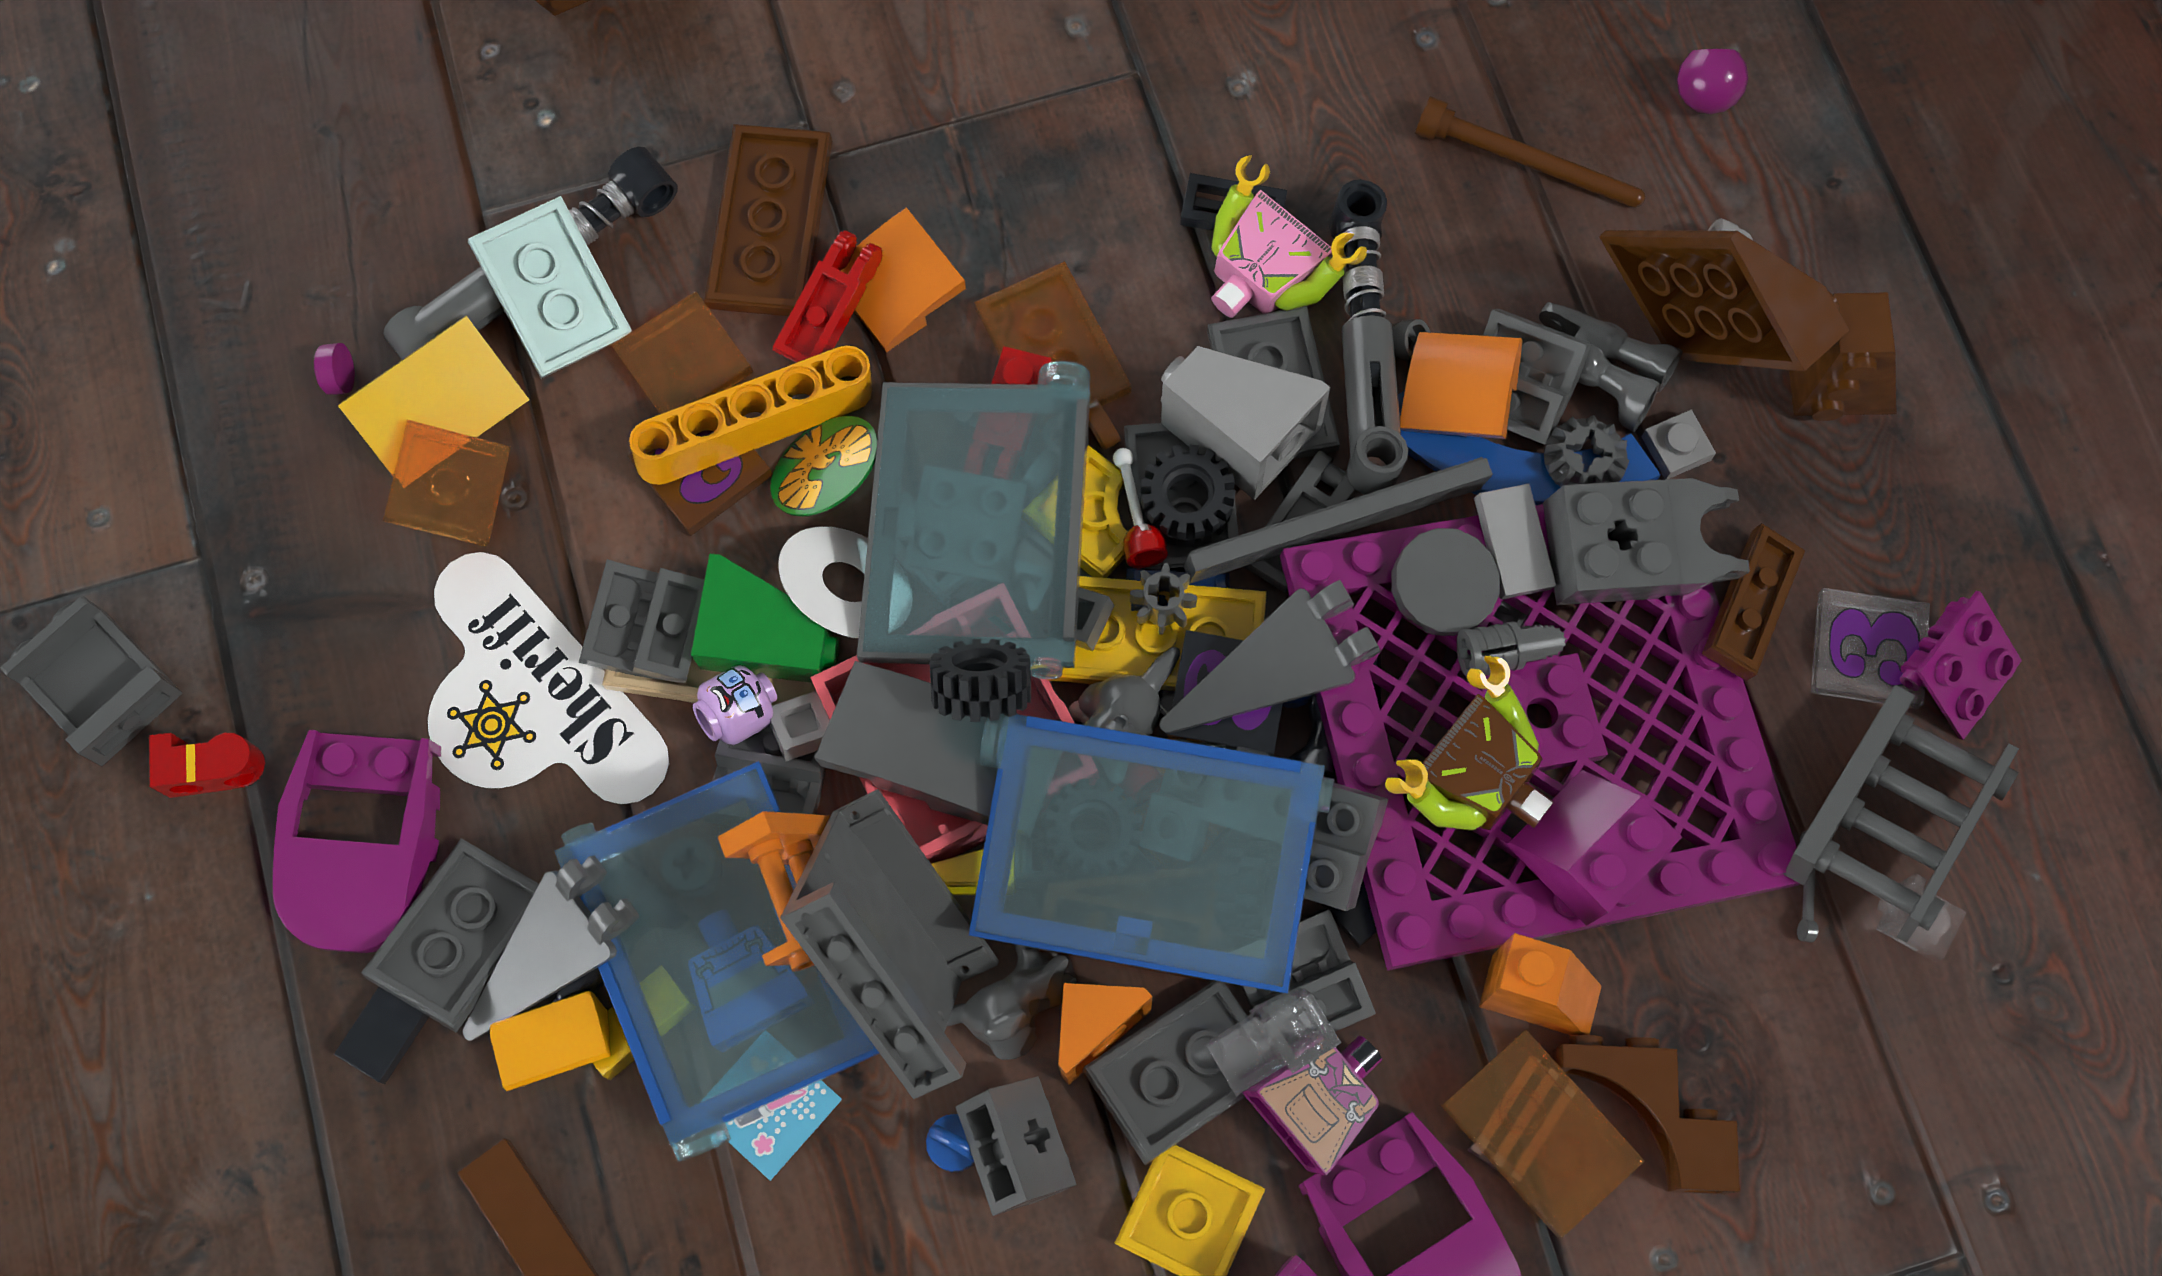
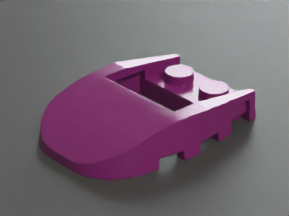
(350, 891)
(1383, 1168)

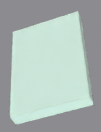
(550, 286)

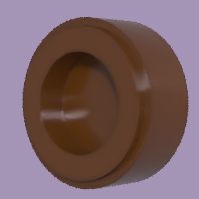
(1101, 426)

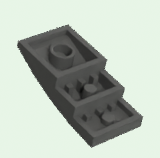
(905, 746)

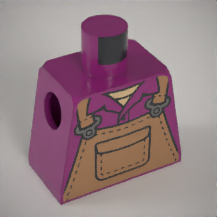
(1320, 1105)

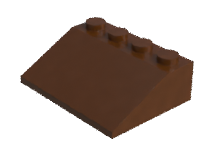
(1726, 298)

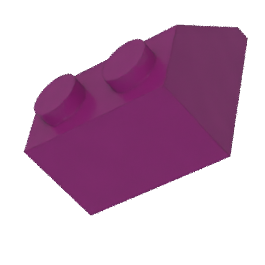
(1594, 844)

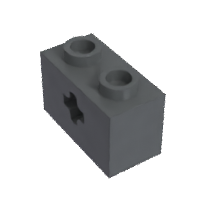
(1015, 1145)

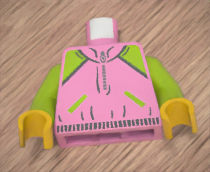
(1270, 254)

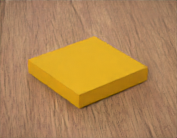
(1189, 1215)

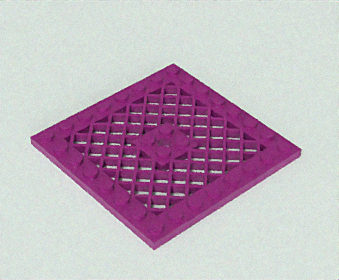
(1716, 702)

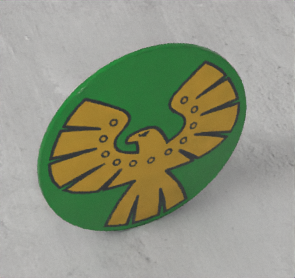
(824, 466)

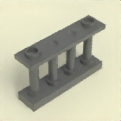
(1871, 768)

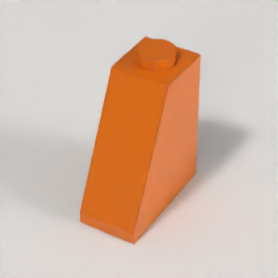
(1541, 986)

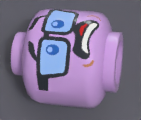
(734, 705)

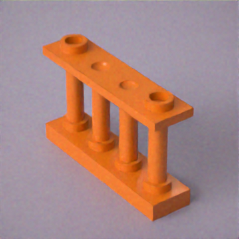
(772, 842)

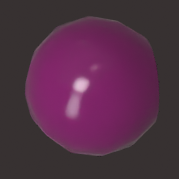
(1712, 79)

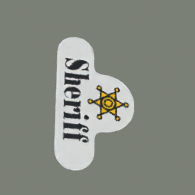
(526, 697)

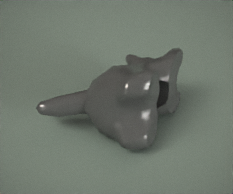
(1128, 700)
(1006, 1010)

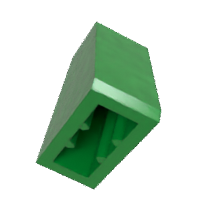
(757, 627)

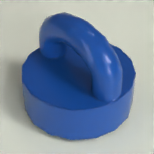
(948, 1144)

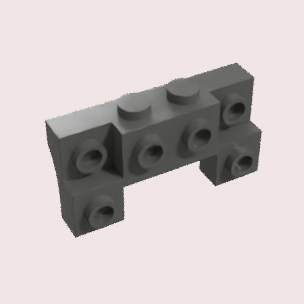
(1340, 844)

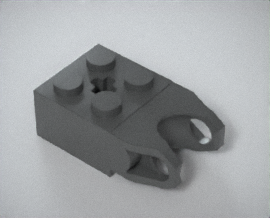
(1652, 535)

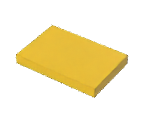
(443, 384)

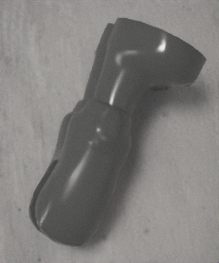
(1609, 341)

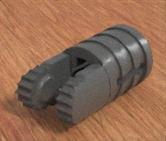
(1516, 644)

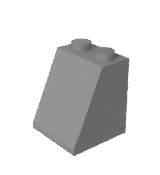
(1242, 412)

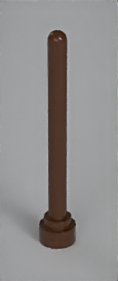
(1440, 121)

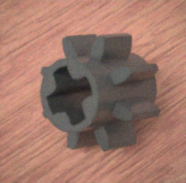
(1177, 601)

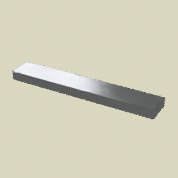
(1337, 519)

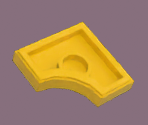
(1102, 525)

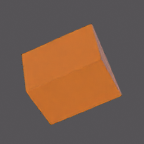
(1095, 1021)

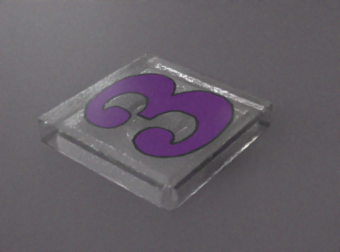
(1864, 644)

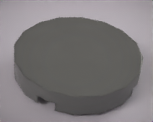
(1445, 581)

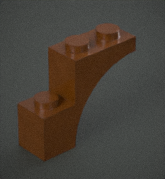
(1695, 1149)

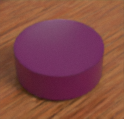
(334, 368)

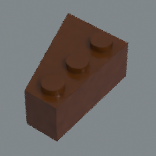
(1858, 370)

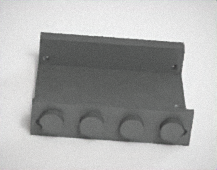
(887, 939)

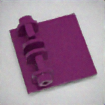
(1963, 662)

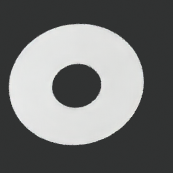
(801, 573)

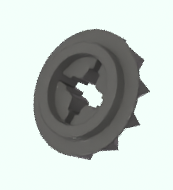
(1567, 467)

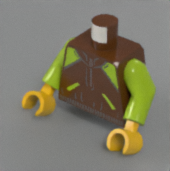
(1479, 762)

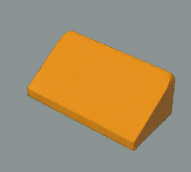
(550, 1040)

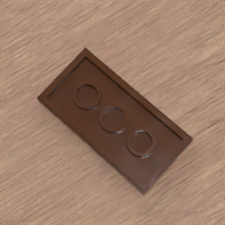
(768, 219)

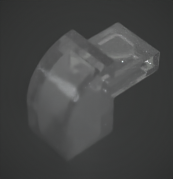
(1278, 1033)

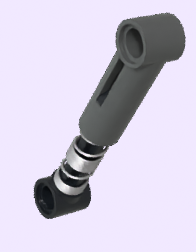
(635, 186)
(1368, 344)

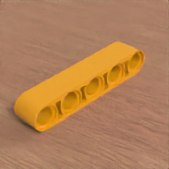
(738, 434)

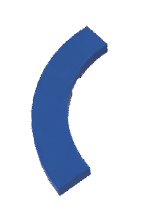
(1510, 465)

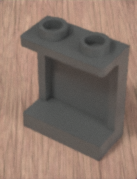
(91, 680)

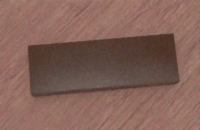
(1754, 603)
(523, 1214)

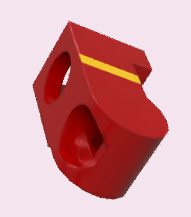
(202, 768)

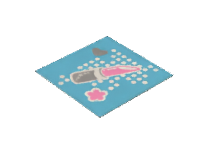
(780, 1128)

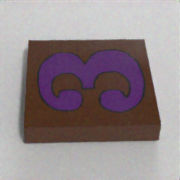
(709, 492)

